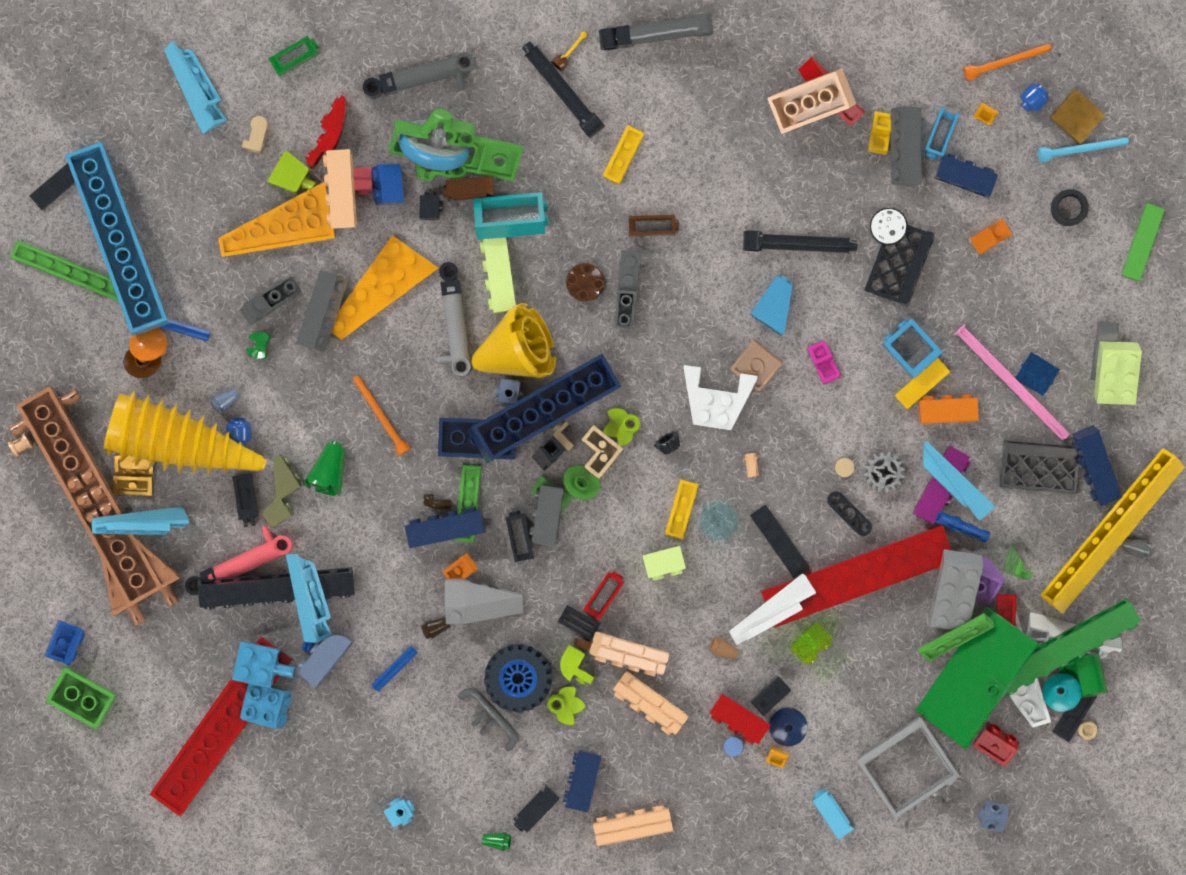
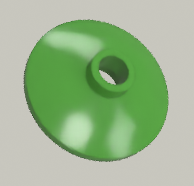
(579, 475)

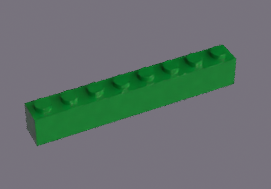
(1076, 641)

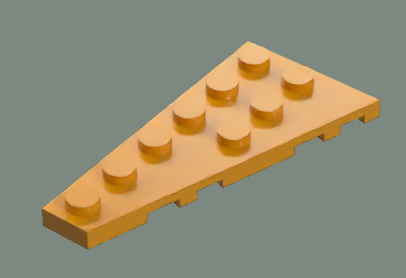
(291, 223)
(385, 281)

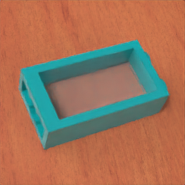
(510, 216)

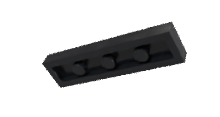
(779, 541)

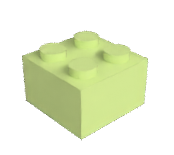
(664, 562)

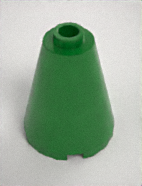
(328, 470)

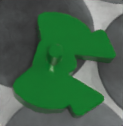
(261, 344)

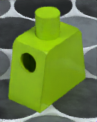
(291, 174)

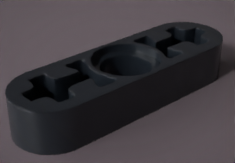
(843, 499)

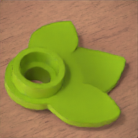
(618, 426)
(568, 705)

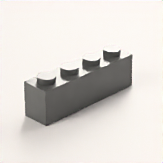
(906, 146)
(322, 311)

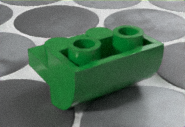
(1088, 673)

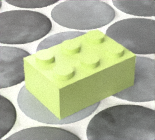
(1117, 373)

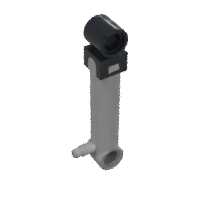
(455, 321)

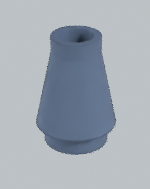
(224, 400)

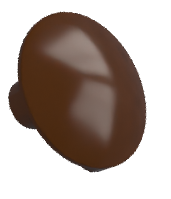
(585, 282)

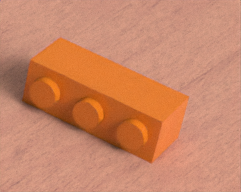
(948, 409)

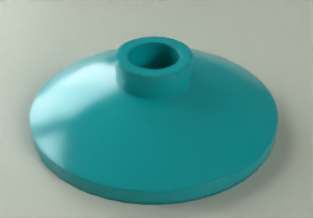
(1068, 699)

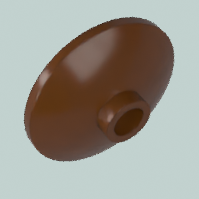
(137, 370)

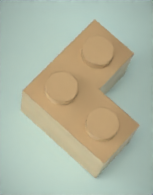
(605, 450)

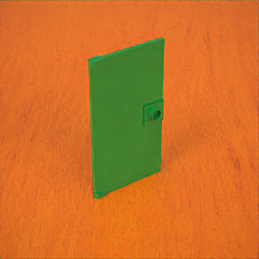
(976, 680)

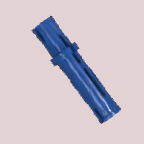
(956, 524)

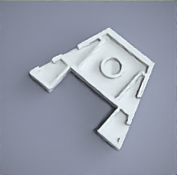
(716, 407)

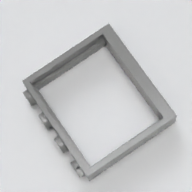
(932, 790)

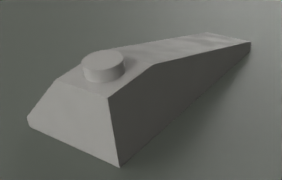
(474, 602)

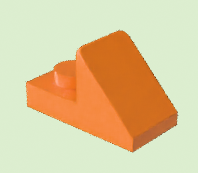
(991, 236)
(460, 568)

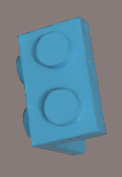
(266, 706)

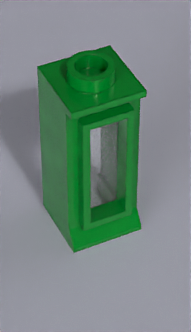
(294, 56)

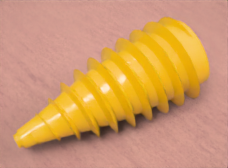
(173, 438)

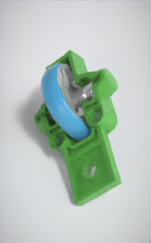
(442, 148)

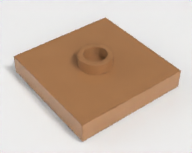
(758, 362)

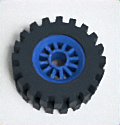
(518, 700)

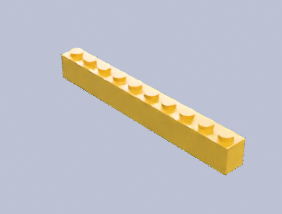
(1112, 530)

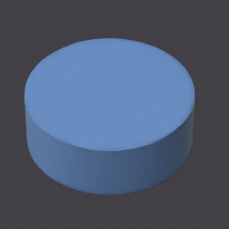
(733, 746)

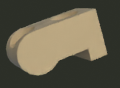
(258, 135)

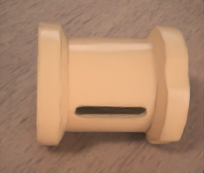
(20, 444)

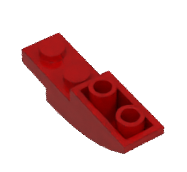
(812, 69)
(333, 125)

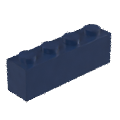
(1096, 465)
(445, 528)

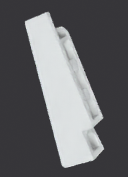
(774, 610)
(1045, 628)

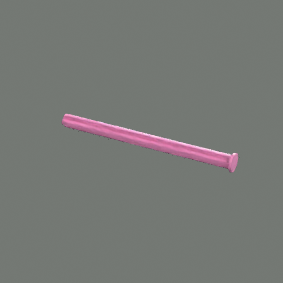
(1002, 372)

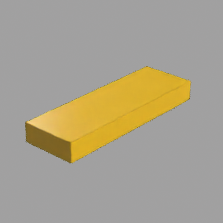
(623, 155)
(922, 383)
(681, 509)

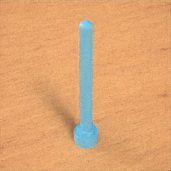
(1046, 154)

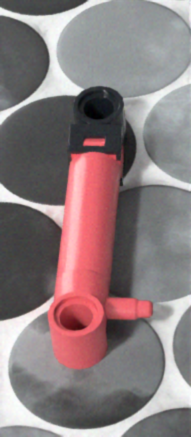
(246, 561)

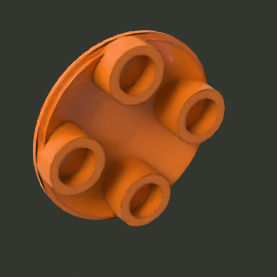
(148, 345)

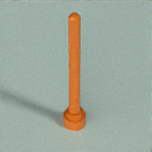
(972, 72)
(400, 445)

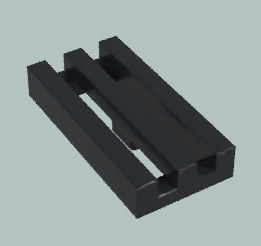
(592, 630)

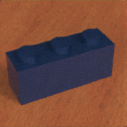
(966, 175)
(582, 780)

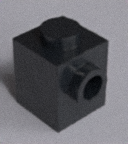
(430, 206)

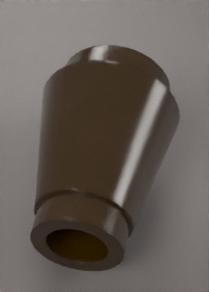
(434, 627)

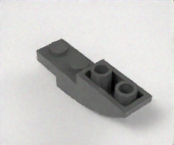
(627, 289)

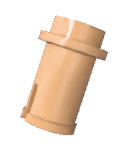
(751, 465)

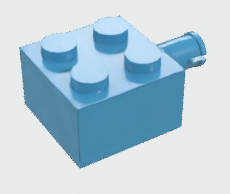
(259, 665)

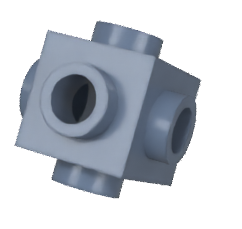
(508, 385)
(993, 816)

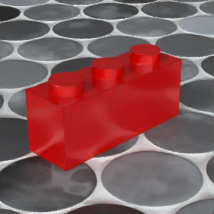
(739, 719)

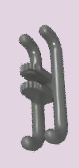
(490, 710)

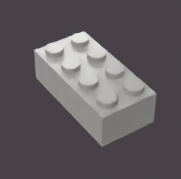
(955, 589)

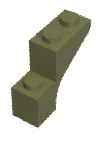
(285, 484)

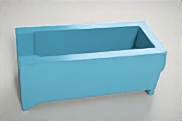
(832, 813)

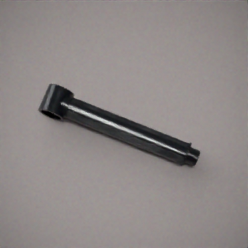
(588, 121)
(757, 241)

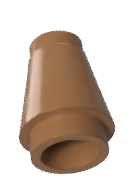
(722, 648)

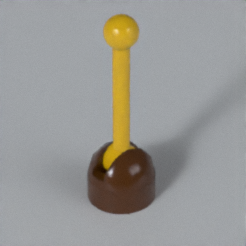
(561, 61)

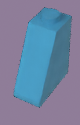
(774, 305)

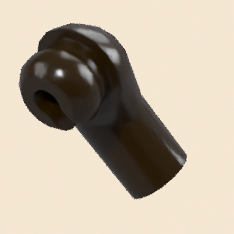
(436, 504)

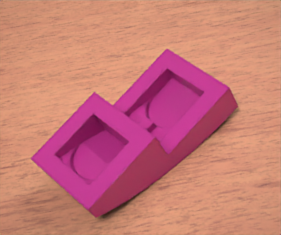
(823, 362)

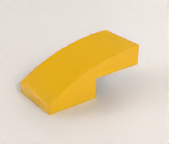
(880, 133)

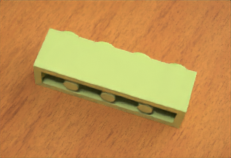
(499, 274)

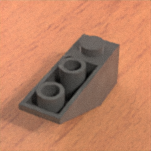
(270, 300)

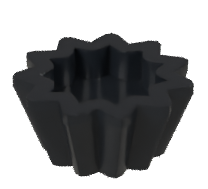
(668, 442)

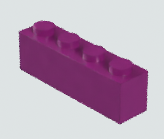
(935, 495)

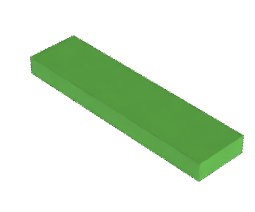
(1142, 242)
(469, 492)
(956, 637)

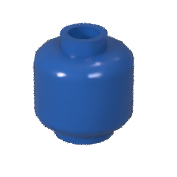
(1034, 97)
(239, 430)

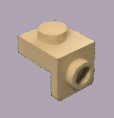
(561, 438)

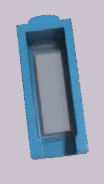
(940, 134)

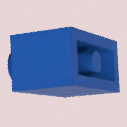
(387, 184)

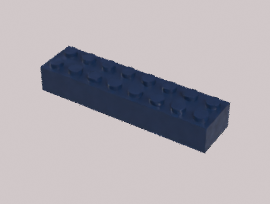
(544, 408)

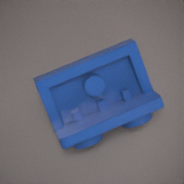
(64, 642)

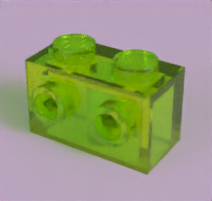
(811, 643)

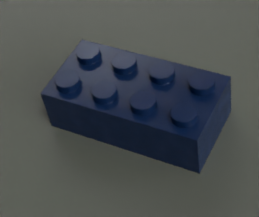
(457, 442)

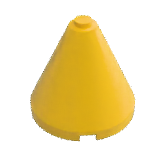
(517, 346)

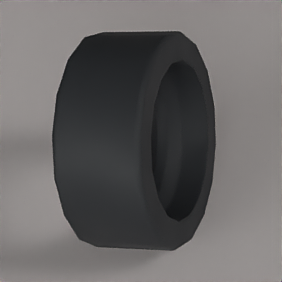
(1069, 193)

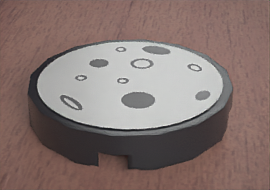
(888, 226)

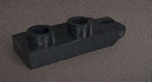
(245, 498)

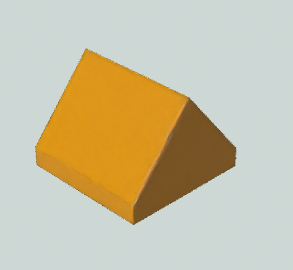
(985, 114)
(777, 757)

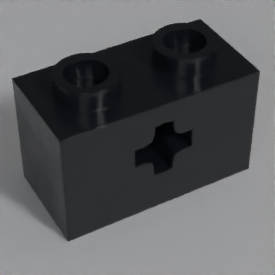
(770, 695)

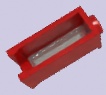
(604, 595)

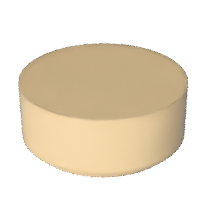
(844, 467)
(1087, 730)

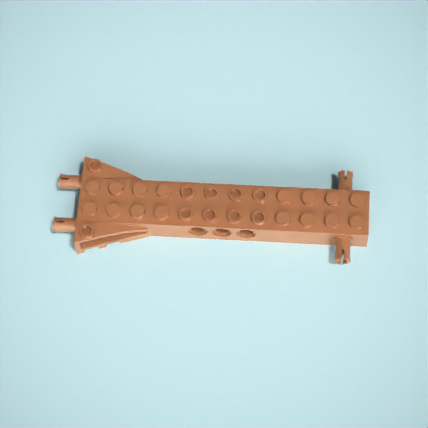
(128, 564)

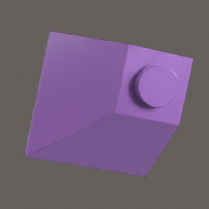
(989, 583)

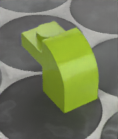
(569, 665)

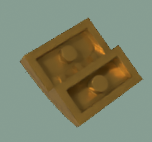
(1077, 116)
(131, 478)

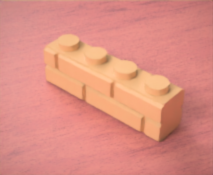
(628, 653)
(650, 702)
(632, 826)

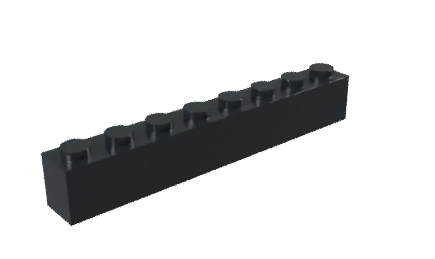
(269, 588)

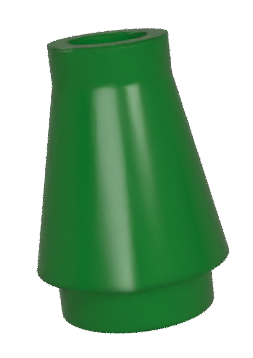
(499, 841)

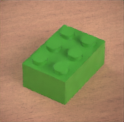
(82, 697)

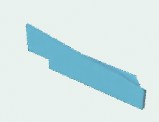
(196, 87)
(955, 482)
(141, 523)
(309, 599)

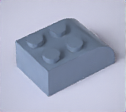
(324, 658)

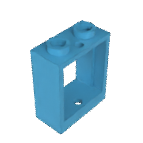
(904, 325)

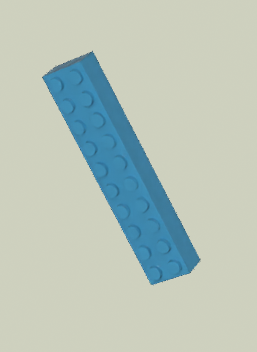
(117, 239)

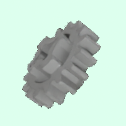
(882, 480)

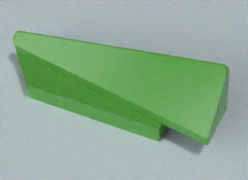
(1015, 566)

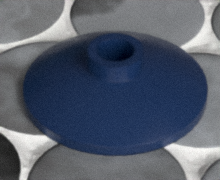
(781, 719)

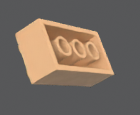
(811, 100)
(341, 189)

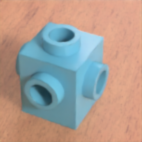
(393, 815)

